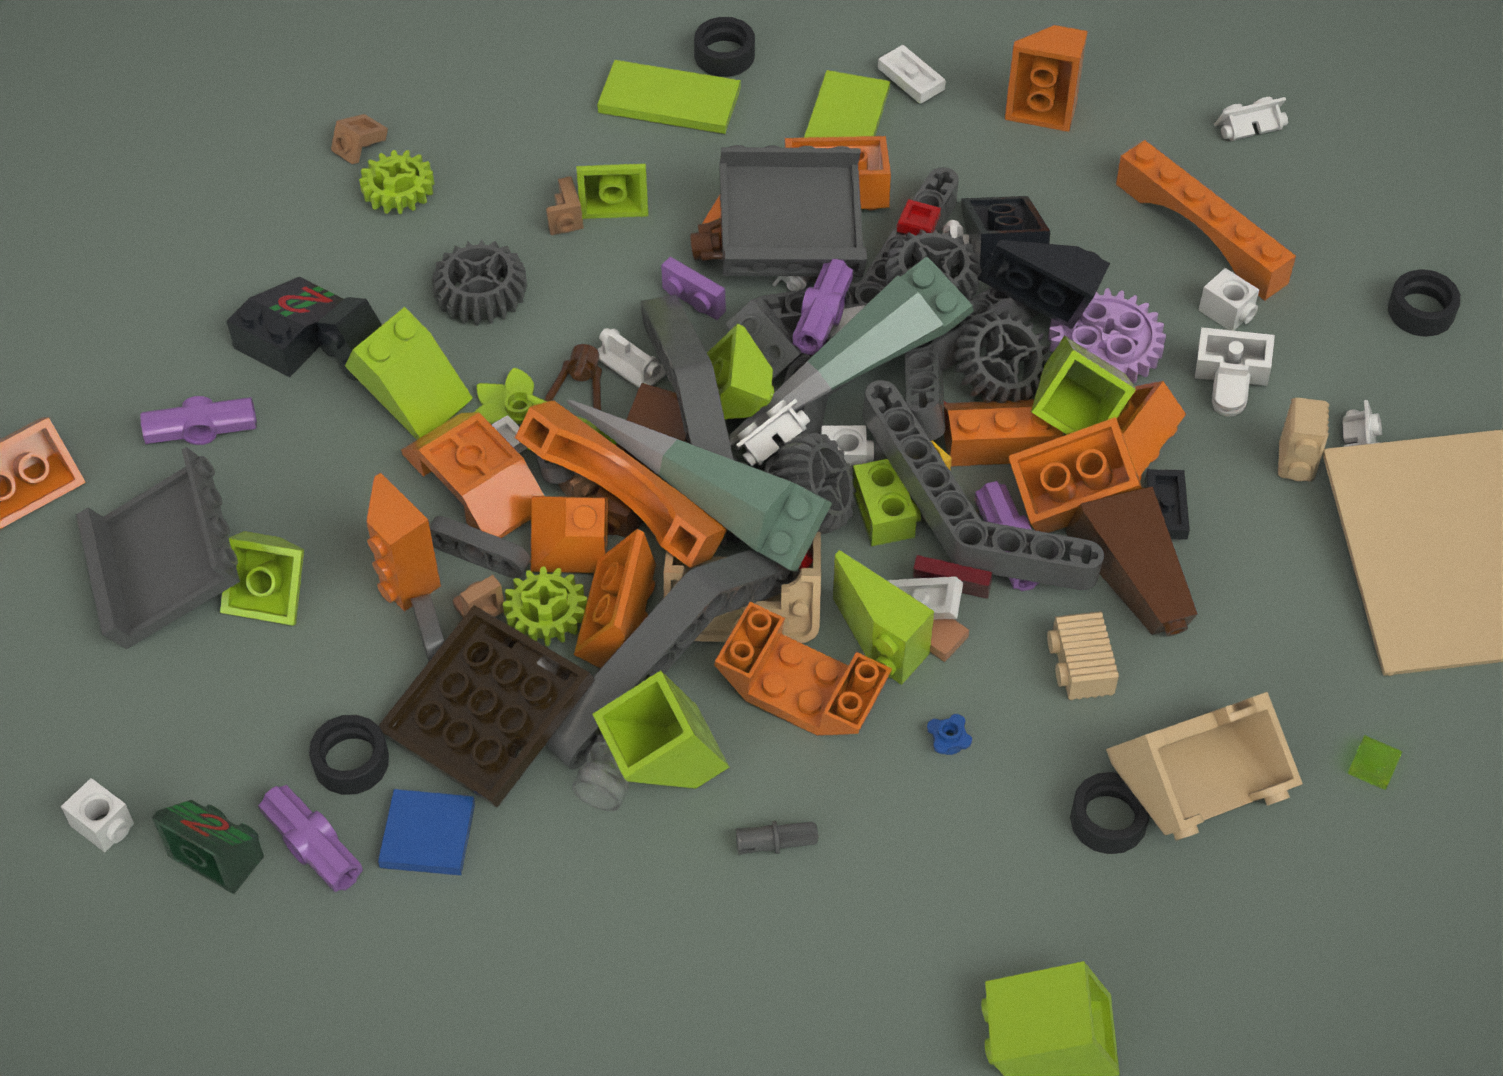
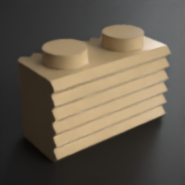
(1303, 439)
(1084, 655)

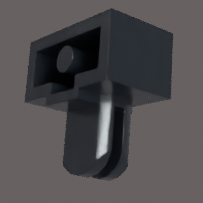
(346, 328)

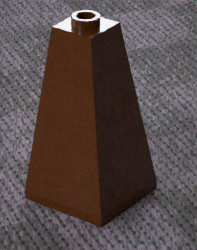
(660, 412)
(1138, 558)

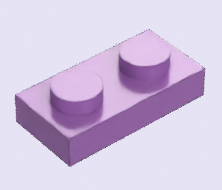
(693, 288)

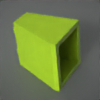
(1079, 389)
(660, 736)
(1051, 1023)

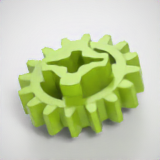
(397, 181)
(545, 605)

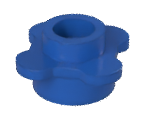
(949, 744)

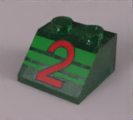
(209, 843)

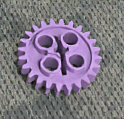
(1116, 333)

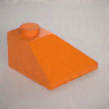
(568, 533)

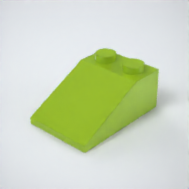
(409, 374)
(882, 617)

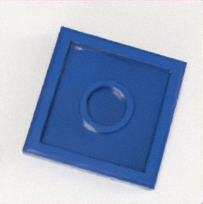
(427, 832)

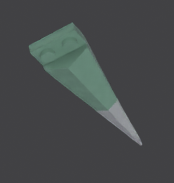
(895, 321)
(752, 504)

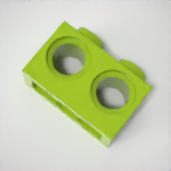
(882, 495)

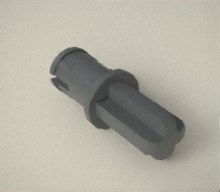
(775, 837)

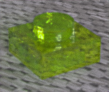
(1375, 762)

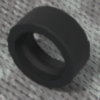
(724, 63)
(1426, 283)
(354, 780)
(1099, 838)

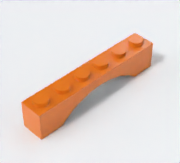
(1249, 250)
(672, 517)

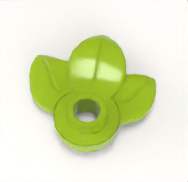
(506, 399)

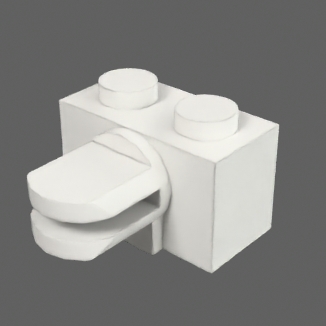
(1233, 363)

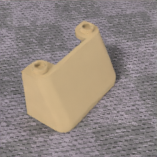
(797, 602)
(1208, 765)

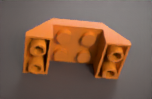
(478, 471)
(796, 679)

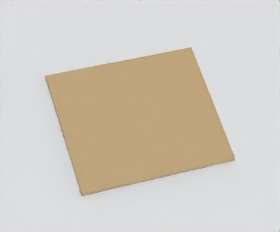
(1426, 546)

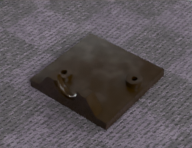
(485, 703)

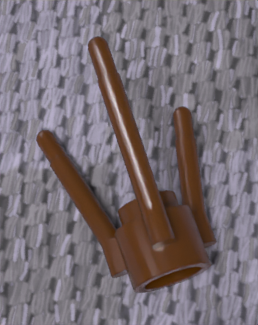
(705, 243)
(581, 367)

